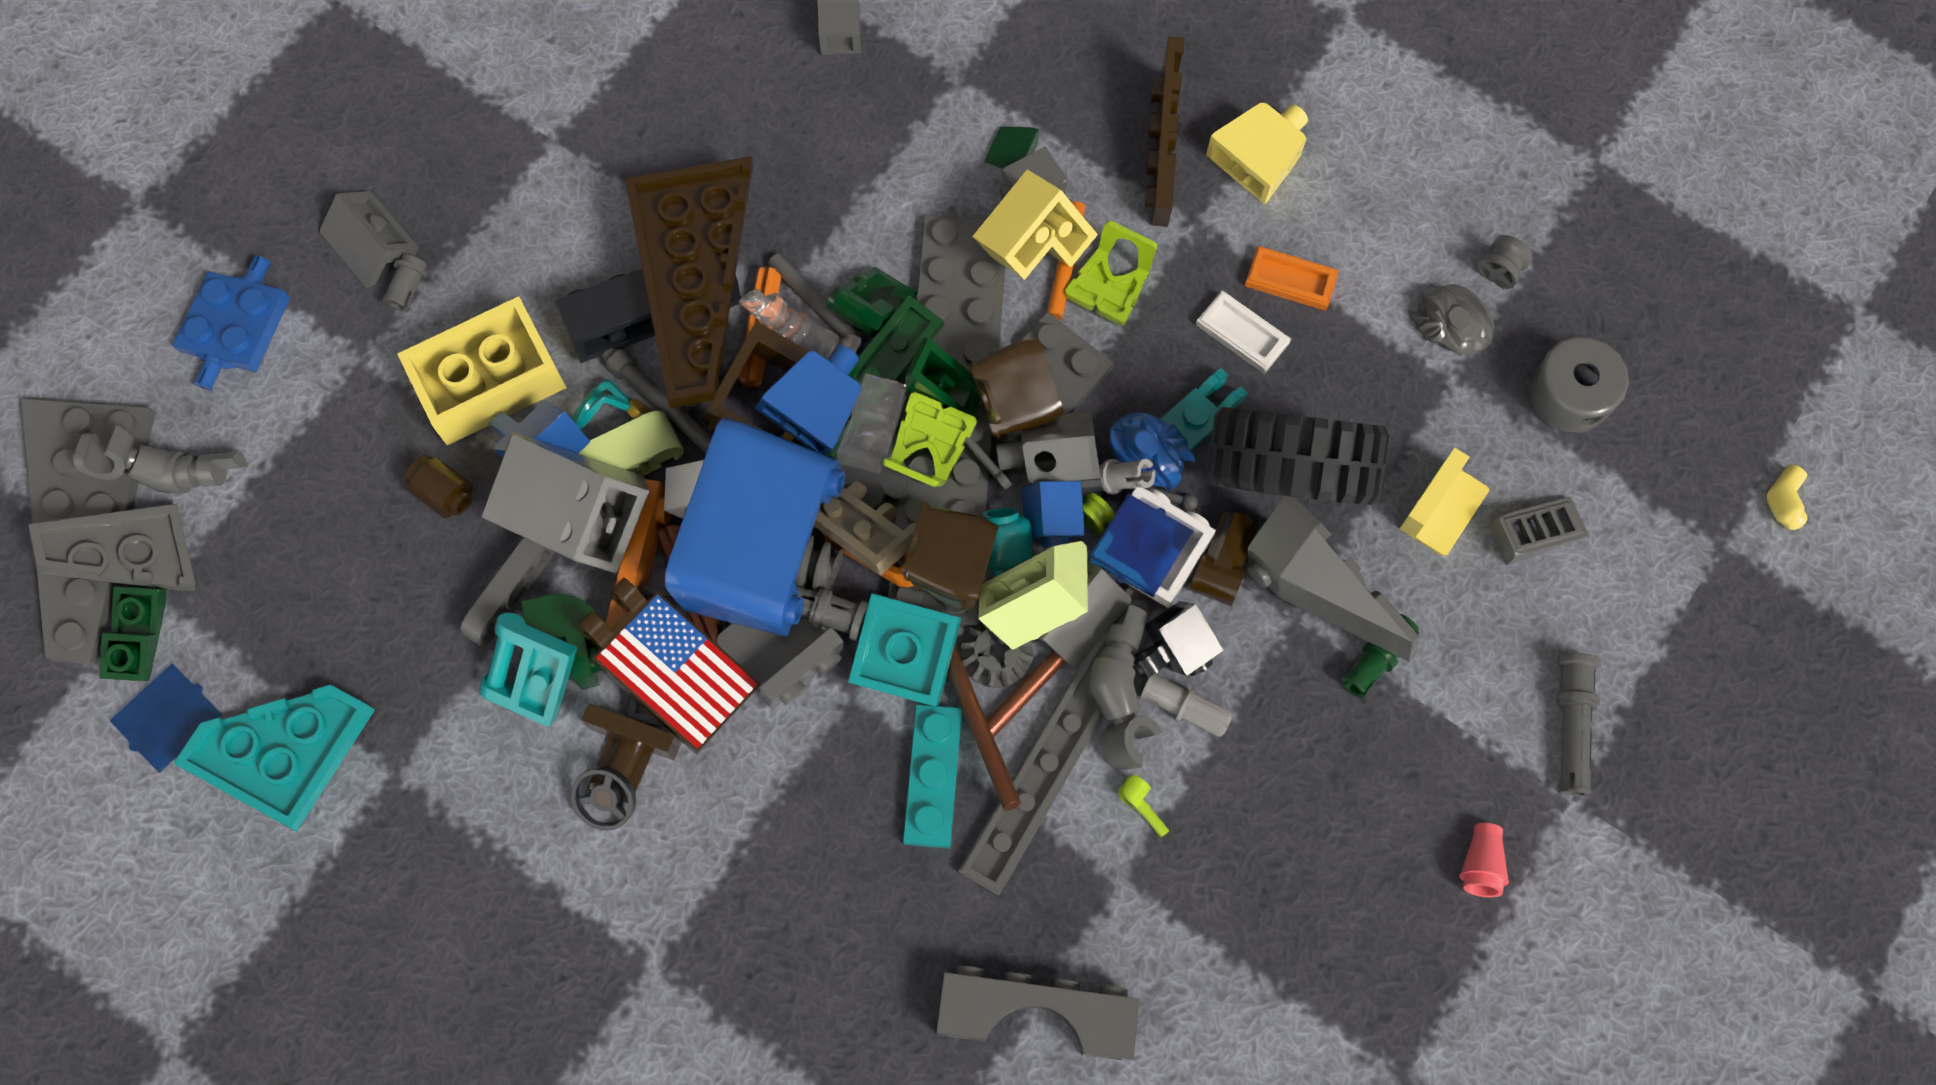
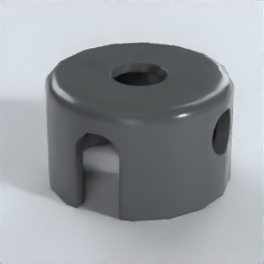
(1563, 400)

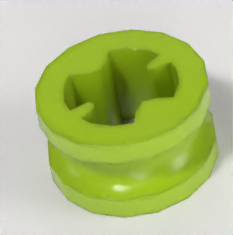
(1096, 513)

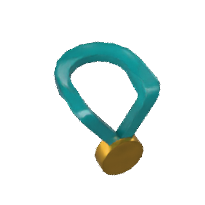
(592, 403)

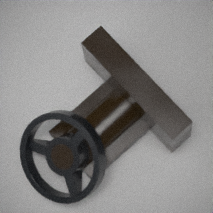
(620, 764)

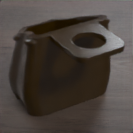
(1017, 388)
(950, 555)

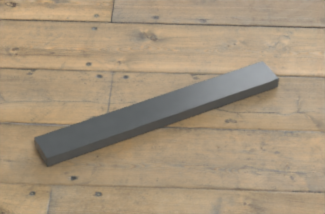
(1045, 769)

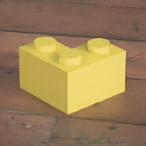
(1032, 222)

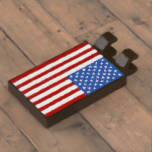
(669, 666)

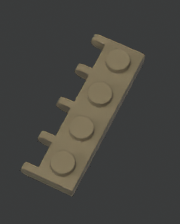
(862, 530)

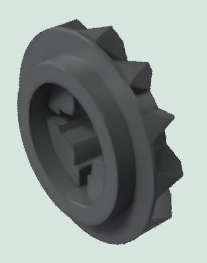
(986, 669)

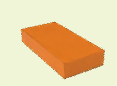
(1292, 278)

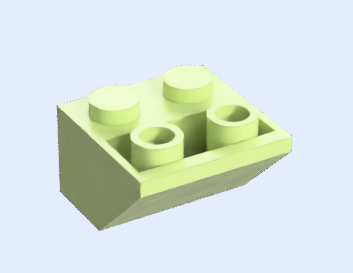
(1036, 595)

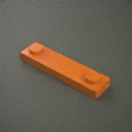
(642, 546)

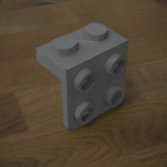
(782, 661)

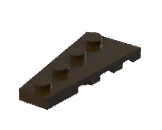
(1164, 128)

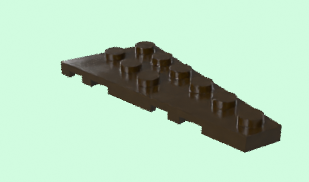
(689, 252)

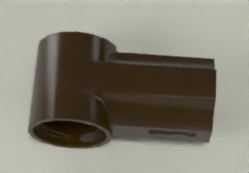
(1222, 567)

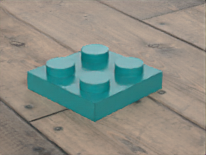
(905, 649)

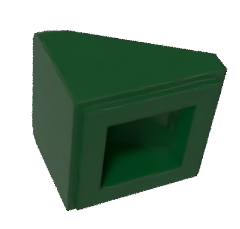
(1012, 145)

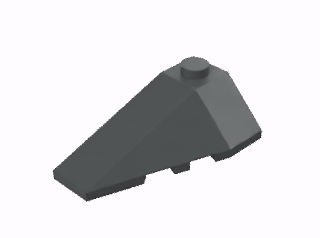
(1305, 571)

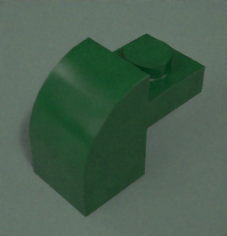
(560, 617)

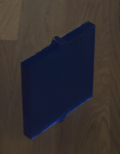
(1140, 545)
(164, 717)

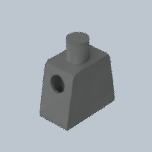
(1055, 451)

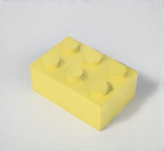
(481, 370)

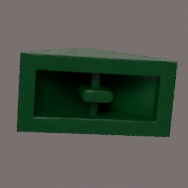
(941, 378)

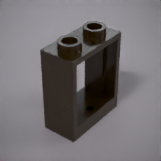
(768, 346)

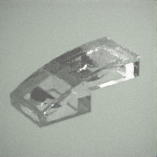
(872, 423)

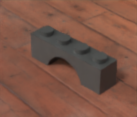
(1100, 1021)

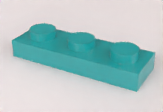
(933, 776)

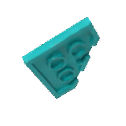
(278, 751)

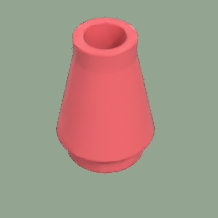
(1485, 862)

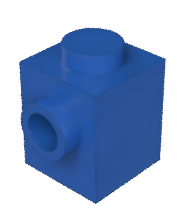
(1054, 511)

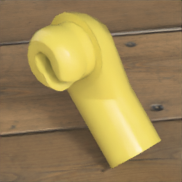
(1785, 500)

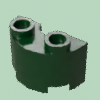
(869, 300)

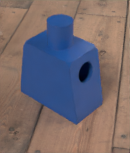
(814, 398)

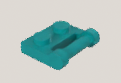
(541, 672)

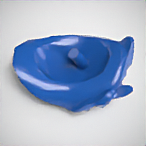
(1150, 438)

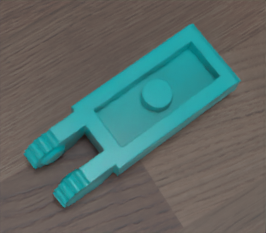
(1196, 413)

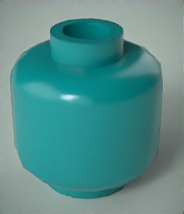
(1012, 542)

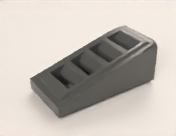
(1509, 542)

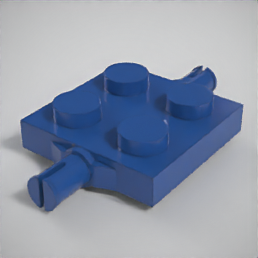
(231, 322)

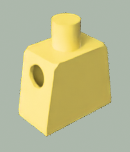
(1260, 147)

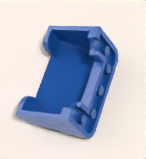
(750, 528)

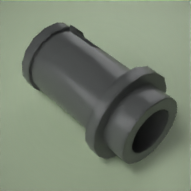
(405, 282)

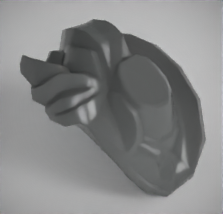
(1454, 318)

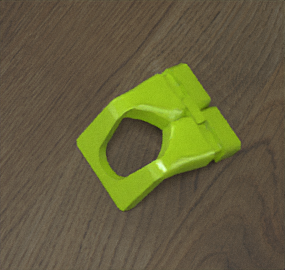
(1107, 293)
(931, 427)

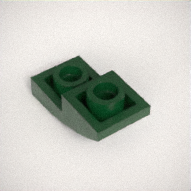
(134, 633)

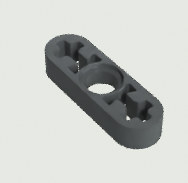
(500, 595)

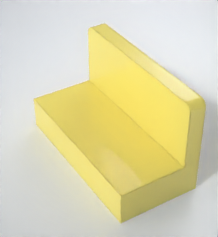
(1445, 505)

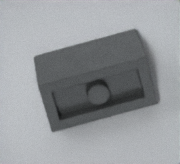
(365, 235)
(1105, 605)

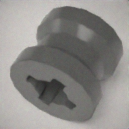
(1505, 261)

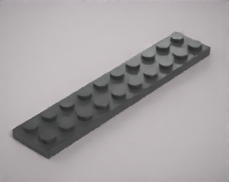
(966, 292)

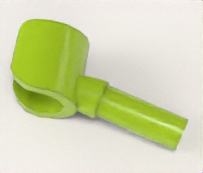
(1132, 793)

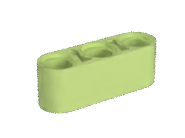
(637, 444)

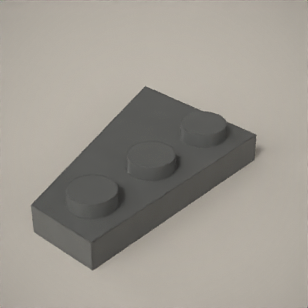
(117, 547)

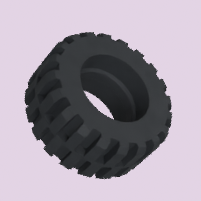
(1298, 456)

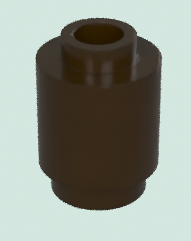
(439, 486)

